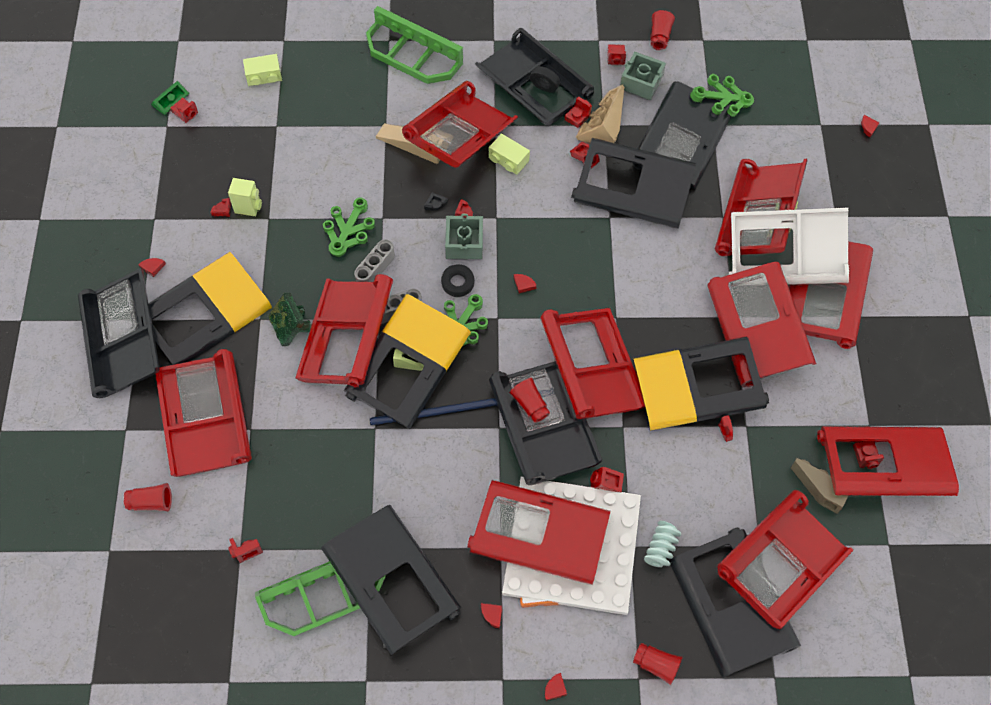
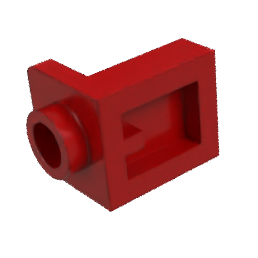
(616, 54)
(184, 110)
(579, 112)
(580, 153)
(867, 454)
(607, 479)
(246, 551)

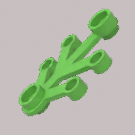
(743, 98)
(348, 228)
(472, 306)

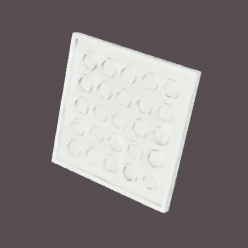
(615, 566)

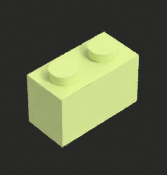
(262, 69)
(509, 154)
(244, 197)

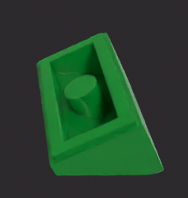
(169, 97)

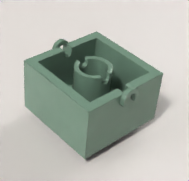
(642, 75)
(464, 237)

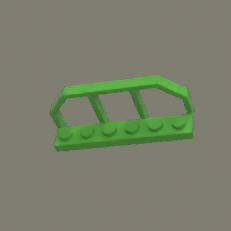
(422, 36)
(303, 580)

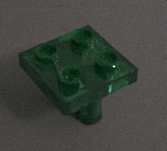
(288, 319)

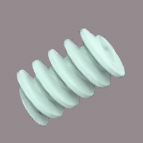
(662, 544)

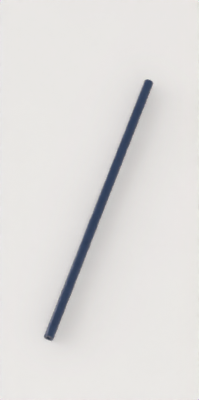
(441, 410)

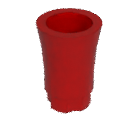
(661, 27)
(530, 400)
(149, 498)
(658, 662)

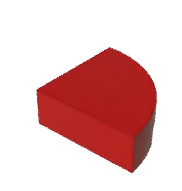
(869, 125)
(222, 208)
(462, 208)
(152, 265)
(524, 283)
(726, 428)
(492, 614)
(555, 688)

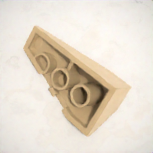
(606, 119)
(393, 135)

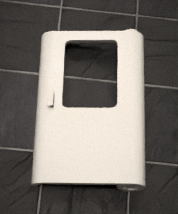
(818, 242)

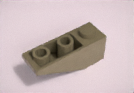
(819, 485)

